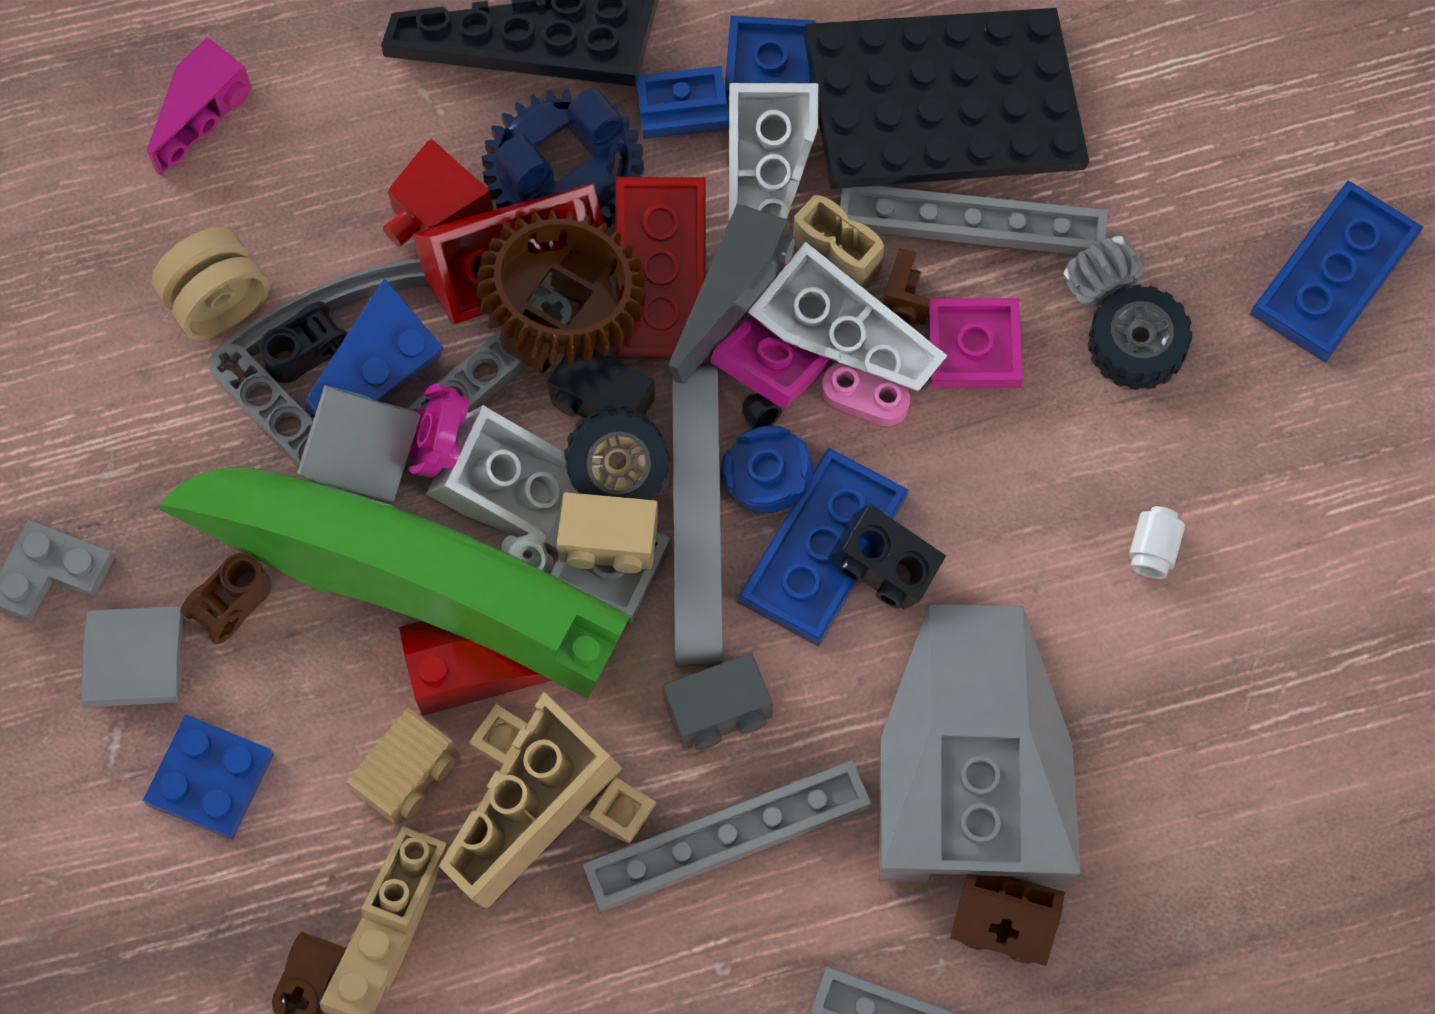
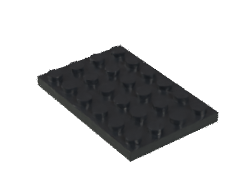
(944, 97)

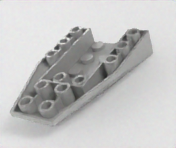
(977, 756)

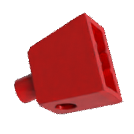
(433, 193)

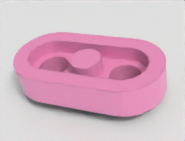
(864, 395)

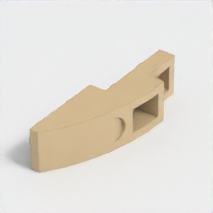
(386, 925)

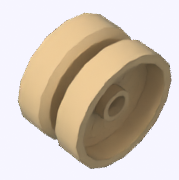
(210, 283)

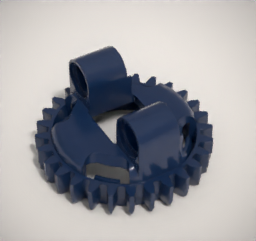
(520, 173)

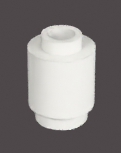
(1156, 542)

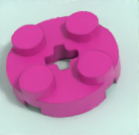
(437, 430)

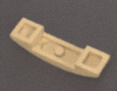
(615, 810)

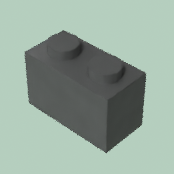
(718, 702)

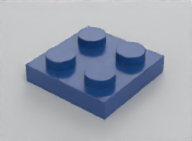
(208, 777)

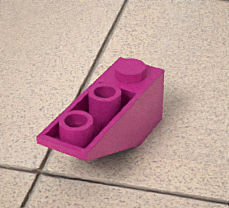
(199, 95)

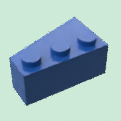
(380, 351)

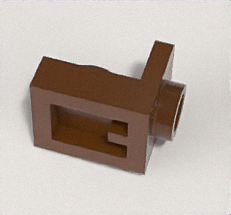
(902, 288)

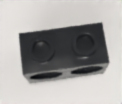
(890, 546)

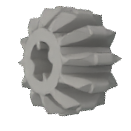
(1103, 270)

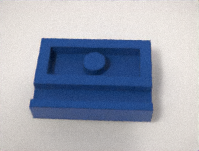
(682, 102)

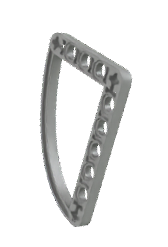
(335, 295)

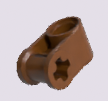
(225, 599)
(307, 974)

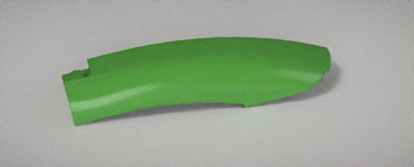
(406, 565)

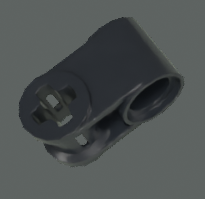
(305, 338)

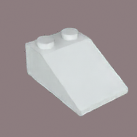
(505, 477)

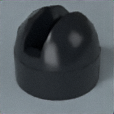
(760, 411)

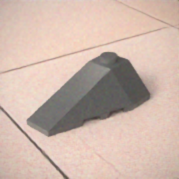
(738, 275)

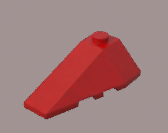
(454, 250)
(456, 670)

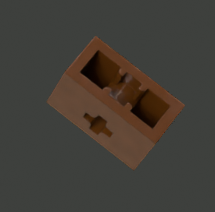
(1031, 911)

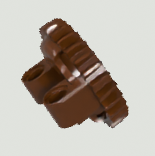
(579, 272)

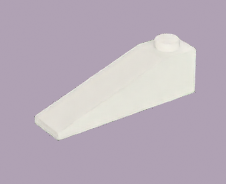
(769, 143)

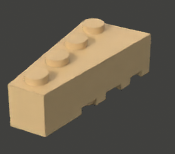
(528, 802)

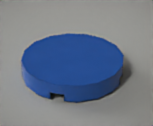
(767, 469)

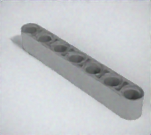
(697, 520)

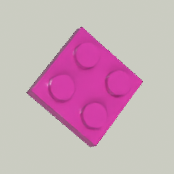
(979, 342)
(768, 363)

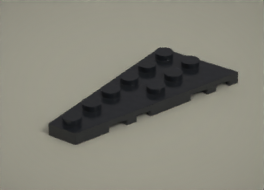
(536, 37)

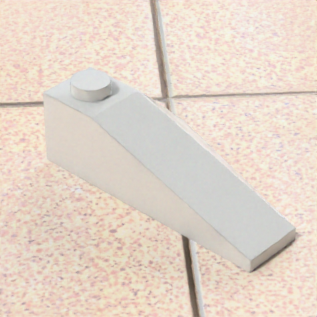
(836, 318)

